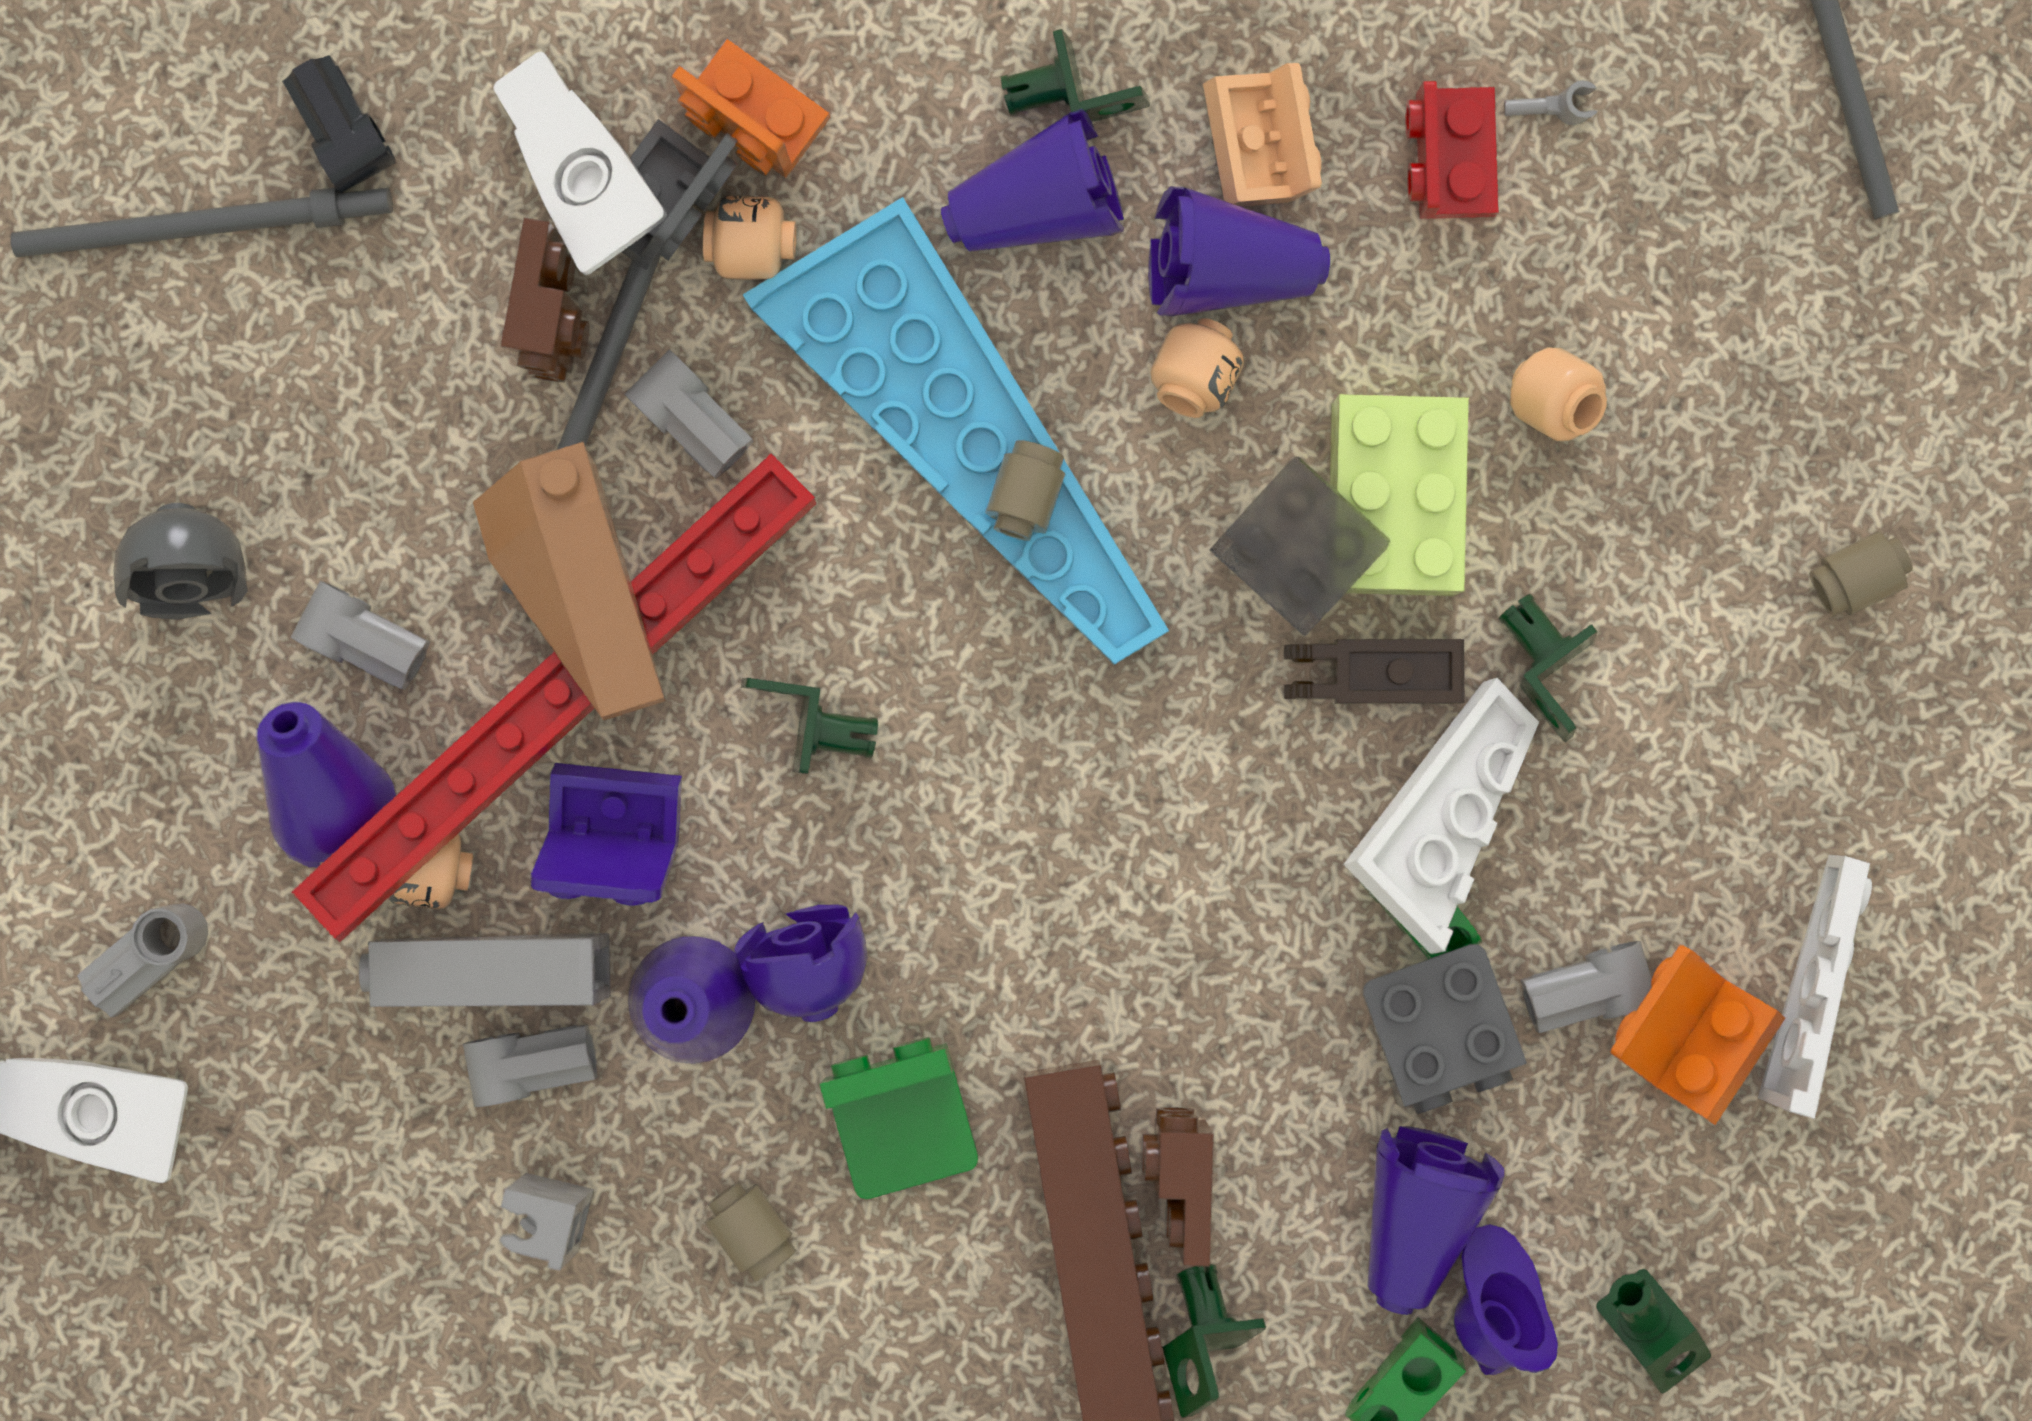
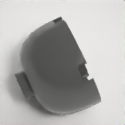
(167, 563)

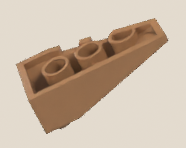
(564, 564)

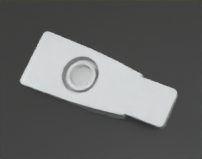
(577, 166)
(94, 1113)

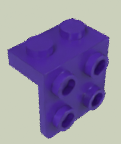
(609, 834)

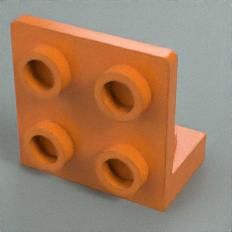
(754, 107)
(1695, 1034)

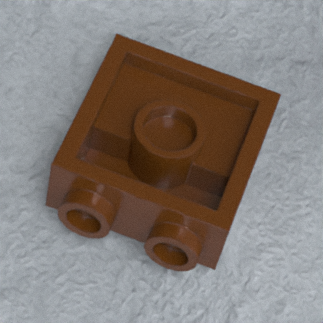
(541, 320)
(1181, 1169)

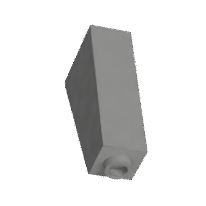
(487, 970)

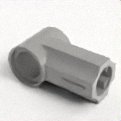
(680, 404)
(351, 632)
(142, 958)
(1601, 985)
(516, 1065)

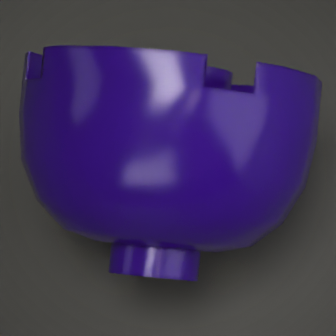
(807, 964)

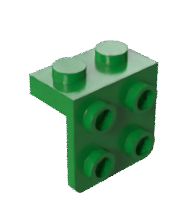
(900, 1118)

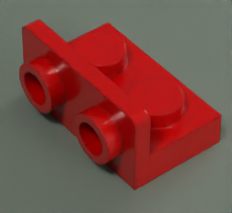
(1455, 152)

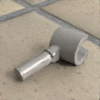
(1554, 105)

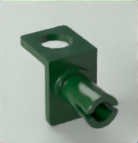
(1062, 82)
(1549, 654)
(820, 729)
(1653, 1328)
(1208, 1332)

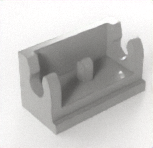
(554, 1216)

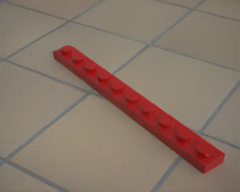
(545, 707)

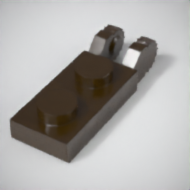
(1384, 671)

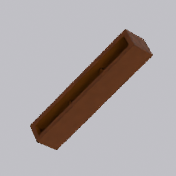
(1093, 1245)

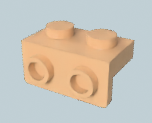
(1263, 136)

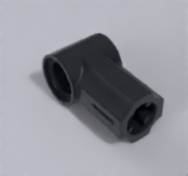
(345, 137)

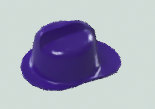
(1504, 1309)

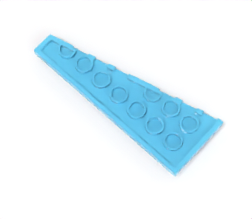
(918, 367)

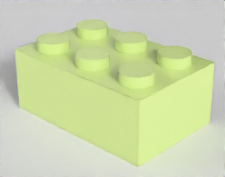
(1407, 475)

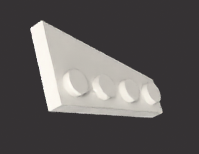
(1434, 827)
(1813, 1001)

